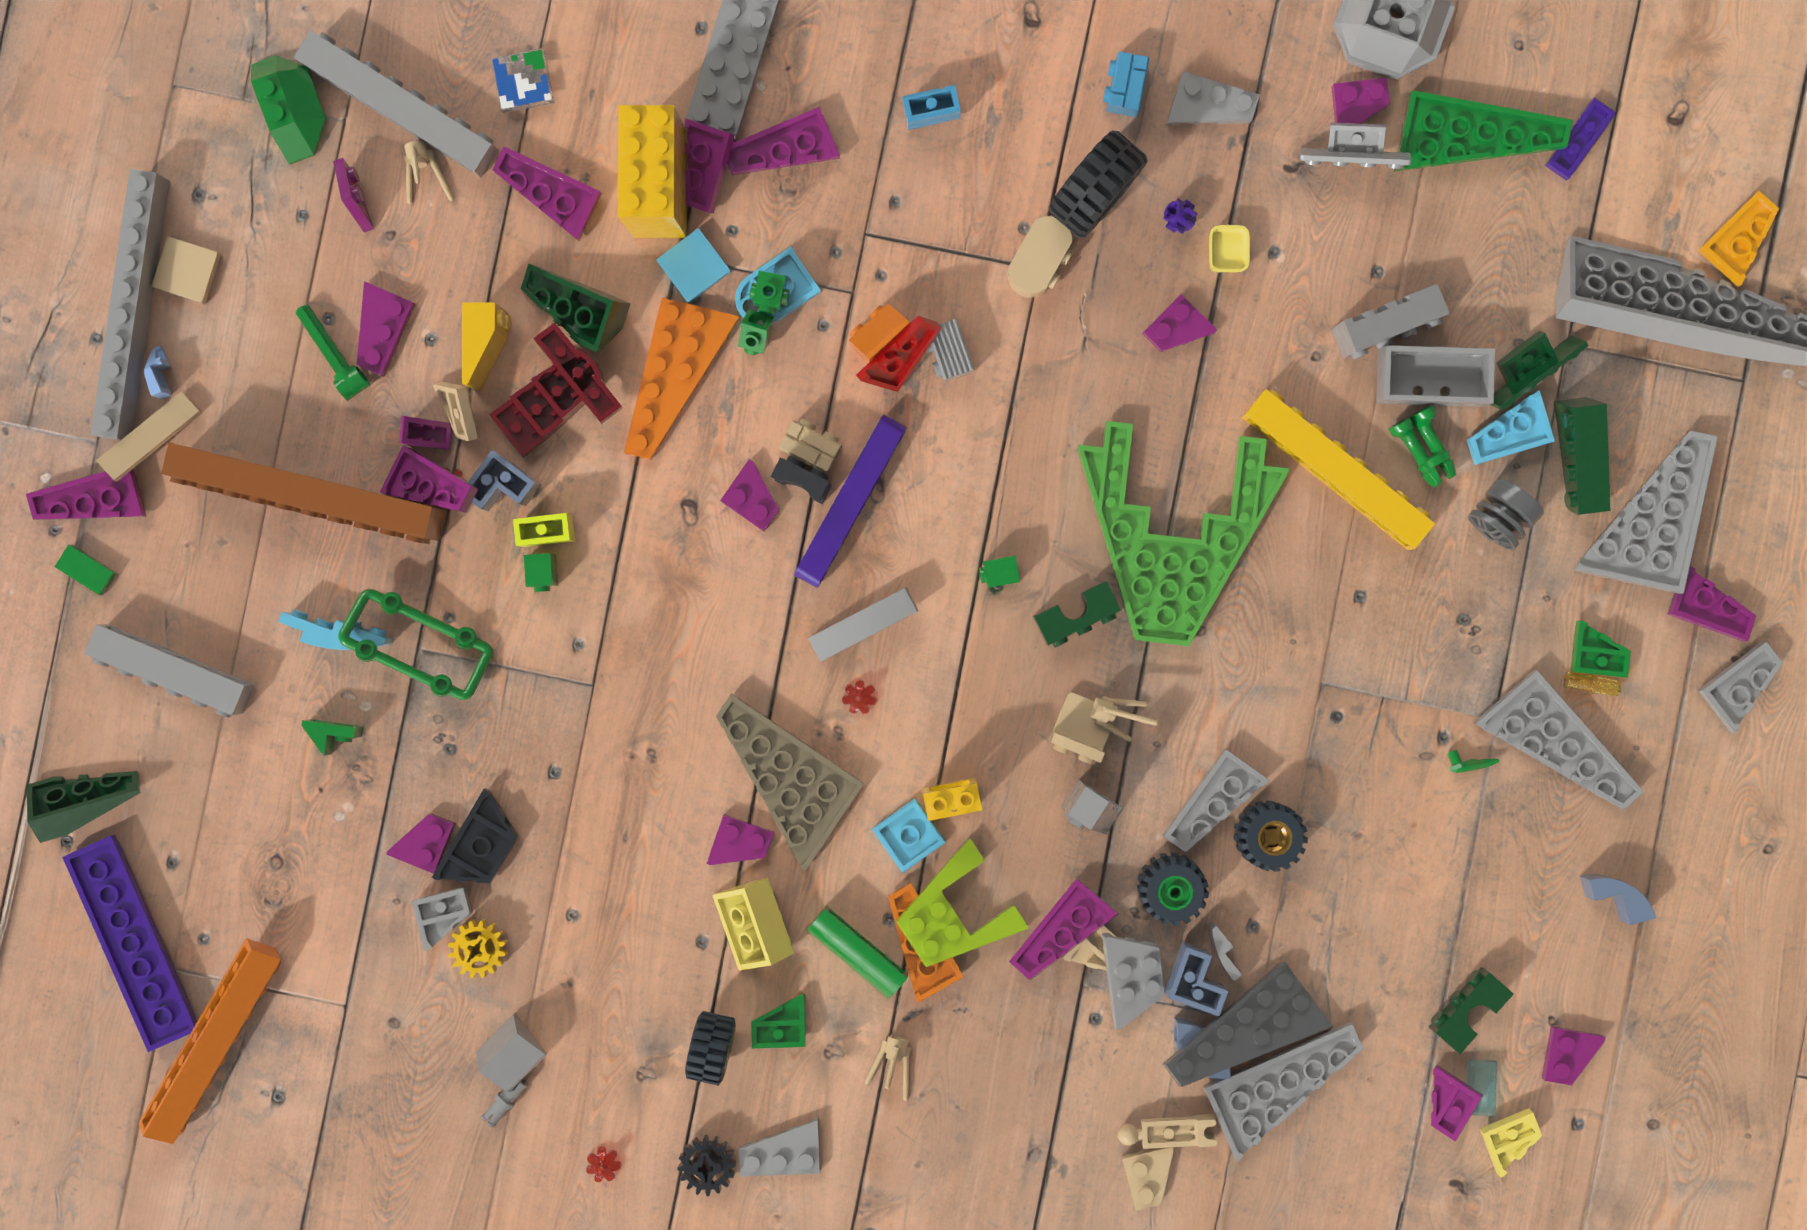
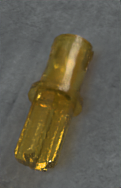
(1592, 684)

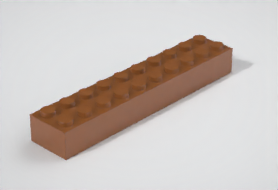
(298, 492)

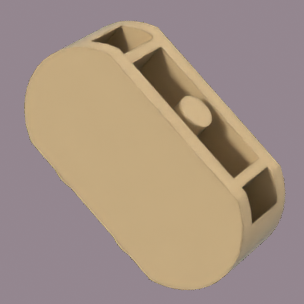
(1040, 257)

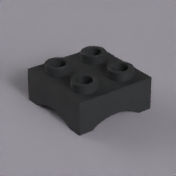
(792, 473)

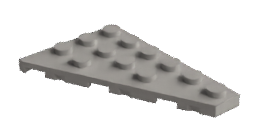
(1658, 527)

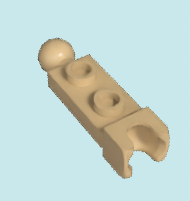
(1170, 1132)

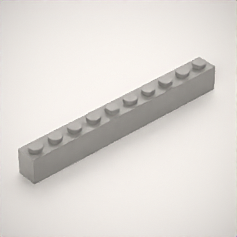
(130, 305)

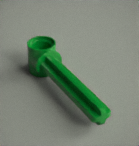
(348, 379)

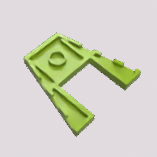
(935, 927)

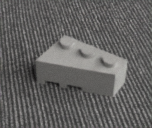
(1090, 809)

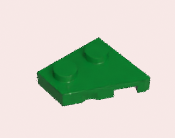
(781, 1026)

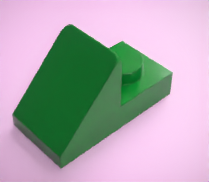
(324, 733)

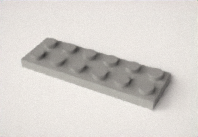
(732, 63)

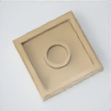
(186, 270)

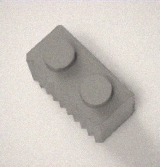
(950, 352)

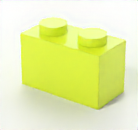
(544, 530)

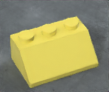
(753, 924)

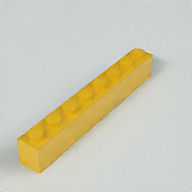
(1338, 469)

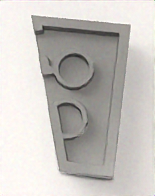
(1738, 686)

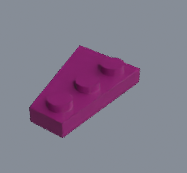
(381, 327)
(1711, 608)

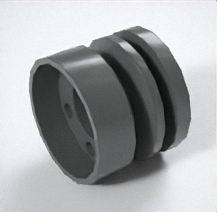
(1505, 514)

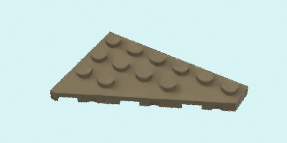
(795, 781)

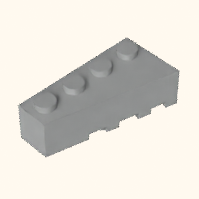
(1390, 321)

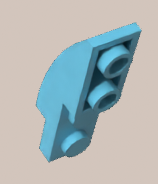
(322, 634)

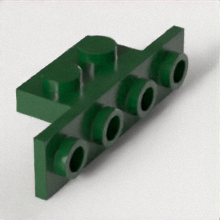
(1531, 364)

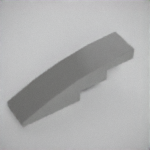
(863, 624)

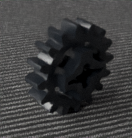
(697, 1168)

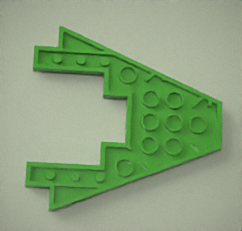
(1172, 579)

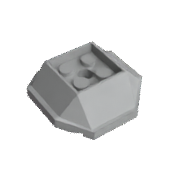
(1389, 44)

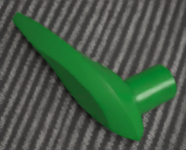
(1469, 765)

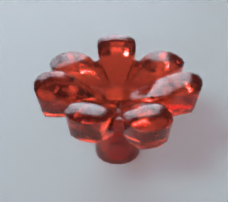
(864, 694)
(605, 1161)

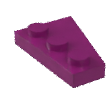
(707, 161)

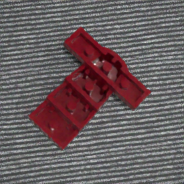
(554, 394)

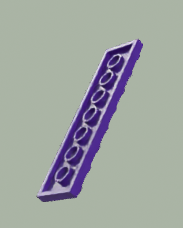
(131, 942)

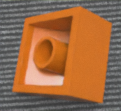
(877, 332)

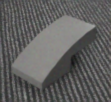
(1221, 946)

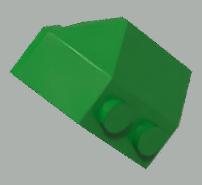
(289, 106)

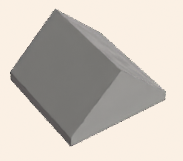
(509, 1054)

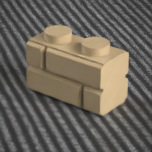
(811, 447)

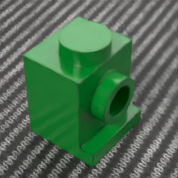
(753, 336)

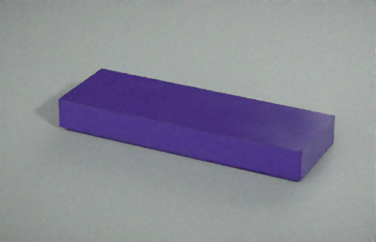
(1582, 138)

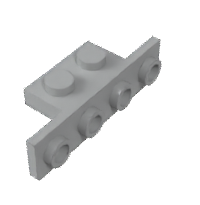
(1356, 144)

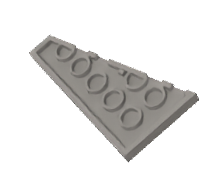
(1548, 730)
(1277, 1085)

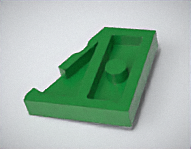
(1598, 653)

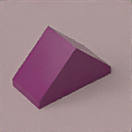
(425, 433)

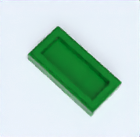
(85, 569)

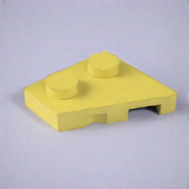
(1510, 1138)

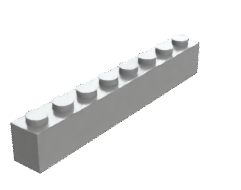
(395, 103)

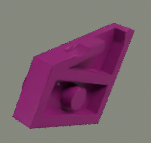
(1178, 326)
(751, 497)
(424, 843)
(1569, 1054)
(1452, 1103)

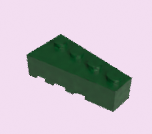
(1584, 454)

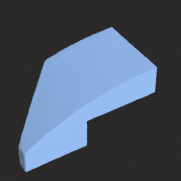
(153, 373)

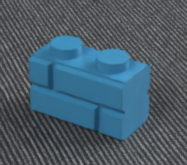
(1127, 84)
(931, 107)

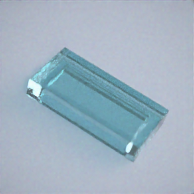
(1483, 1078)

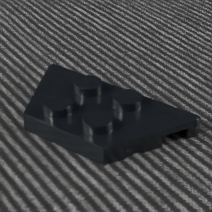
(479, 844)

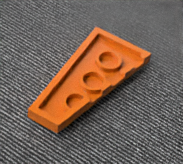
(924, 979)

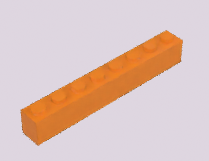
(209, 1041)

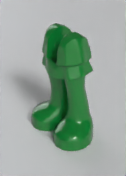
(1440, 456)

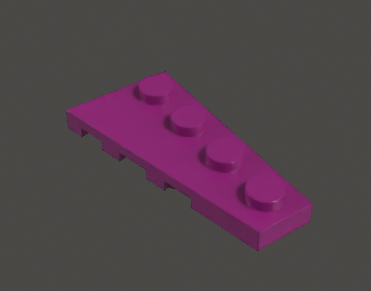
(787, 144)
(554, 193)
(88, 498)
(1066, 925)

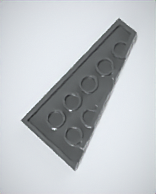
(1259, 1021)

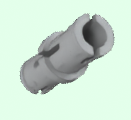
(503, 1102)

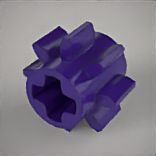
(1180, 216)

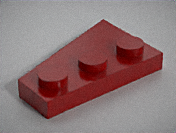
(898, 359)

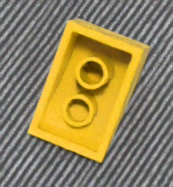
(482, 340)

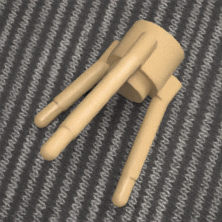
(416, 158)
(1105, 711)
(896, 1048)

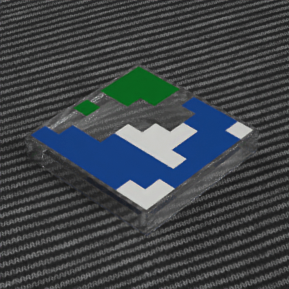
(522, 80)

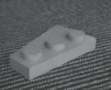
(1210, 101)
(784, 1153)

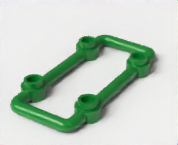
(392, 604)

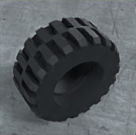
(1097, 183)

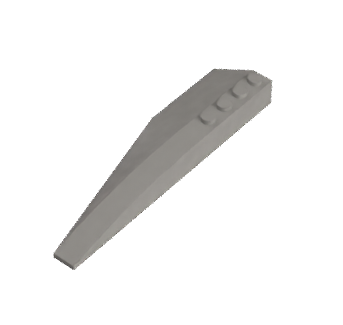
(1674, 305)

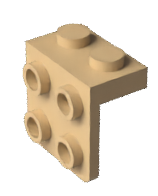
(1078, 731)

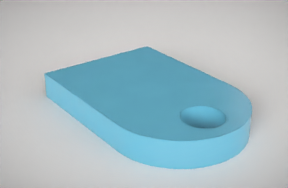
(799, 282)

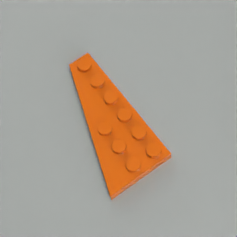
(677, 360)

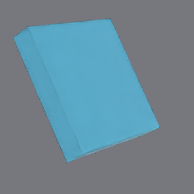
(693, 266)
(908, 835)

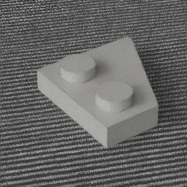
(440, 914)

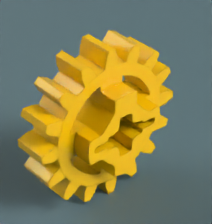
(487, 953)

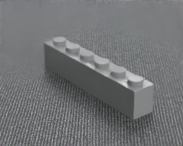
(168, 669)

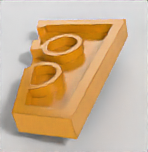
(1738, 240)

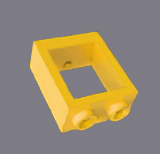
(951, 796)

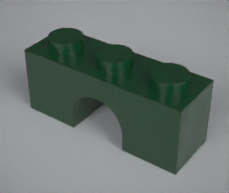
(1099, 605)
(1452, 1022)

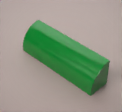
(857, 952)

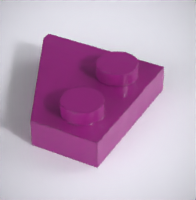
(1359, 99)
(351, 194)
(739, 842)

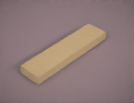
(148, 436)

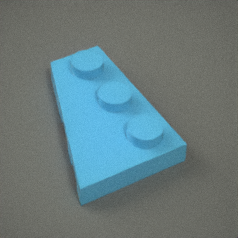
(1514, 431)

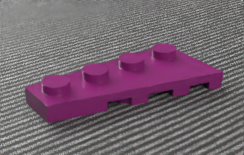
(425, 482)

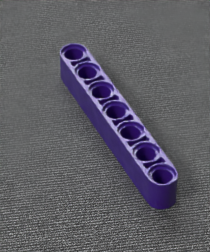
(850, 501)

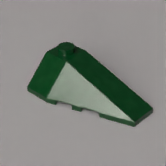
(582, 311)
(63, 805)

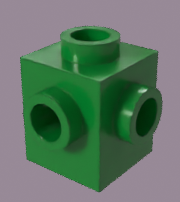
(768, 283)

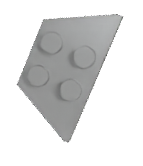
(1132, 976)

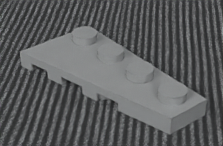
(1213, 800)

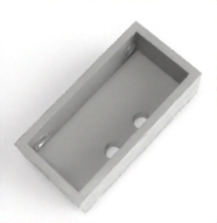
(1461, 371)

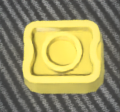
(1229, 248)

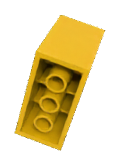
(652, 171)

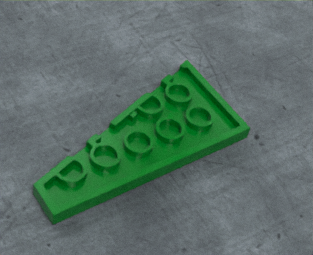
(1457, 130)

